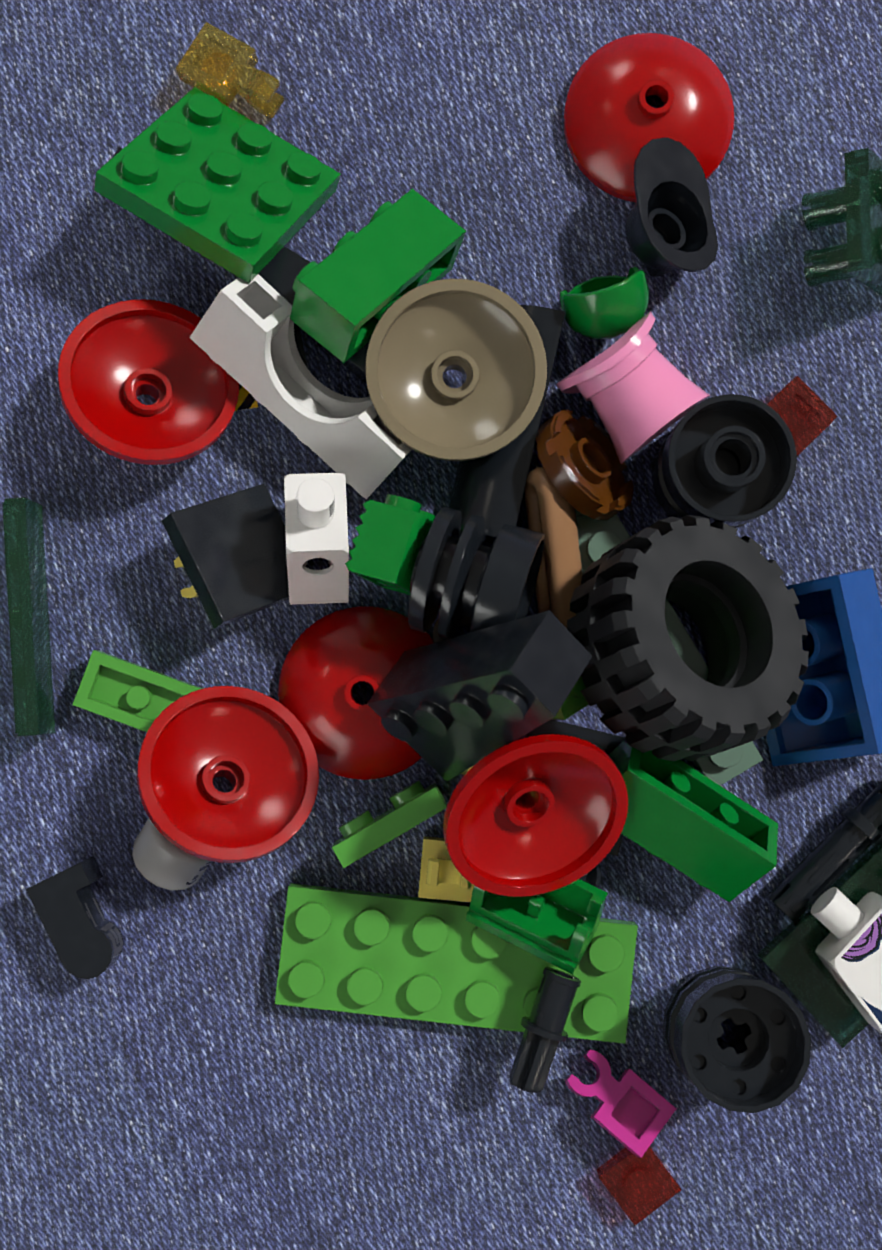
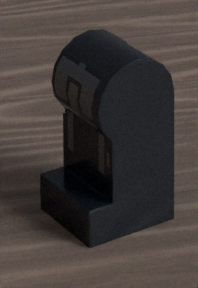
(75, 920)

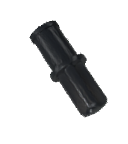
(543, 1030)

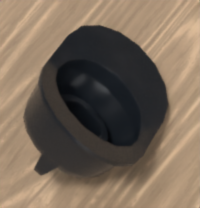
(672, 211)

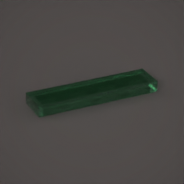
(28, 617)

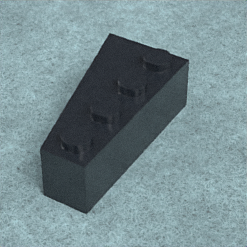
(479, 690)

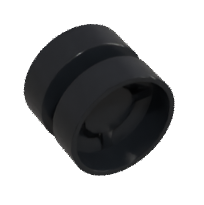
(725, 461)

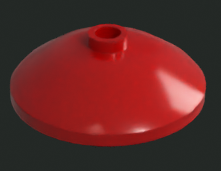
(612, 121)
(140, 351)
(319, 683)
(234, 737)
(535, 815)

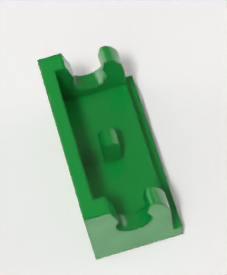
(548, 925)

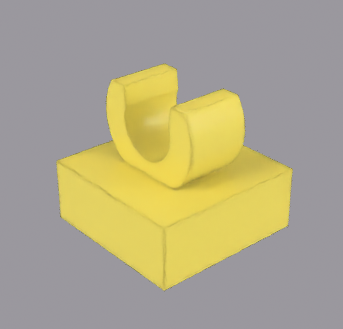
(439, 875)

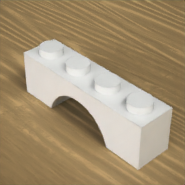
(255, 343)

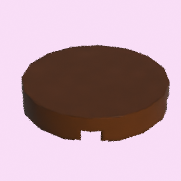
(583, 465)

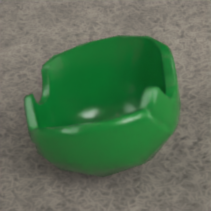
(606, 304)

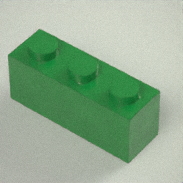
(371, 270)
(695, 823)

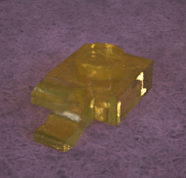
(226, 68)

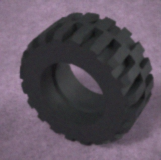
(742, 617)

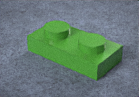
(127, 690)
(366, 834)

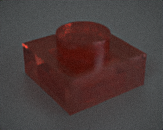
(802, 412)
(638, 1183)

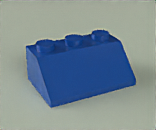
(842, 685)

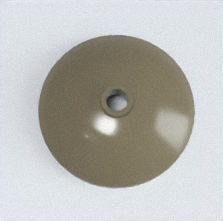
(466, 330)

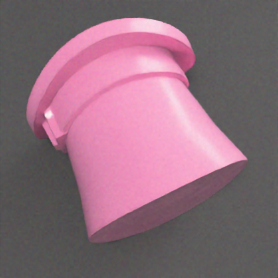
(634, 389)

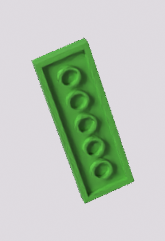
(434, 966)

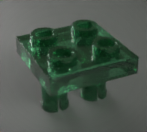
(861, 208)

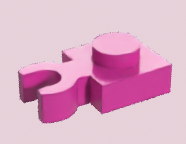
(627, 1106)

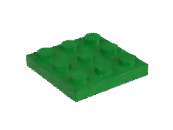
(218, 183)

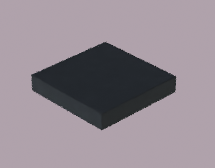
(233, 553)

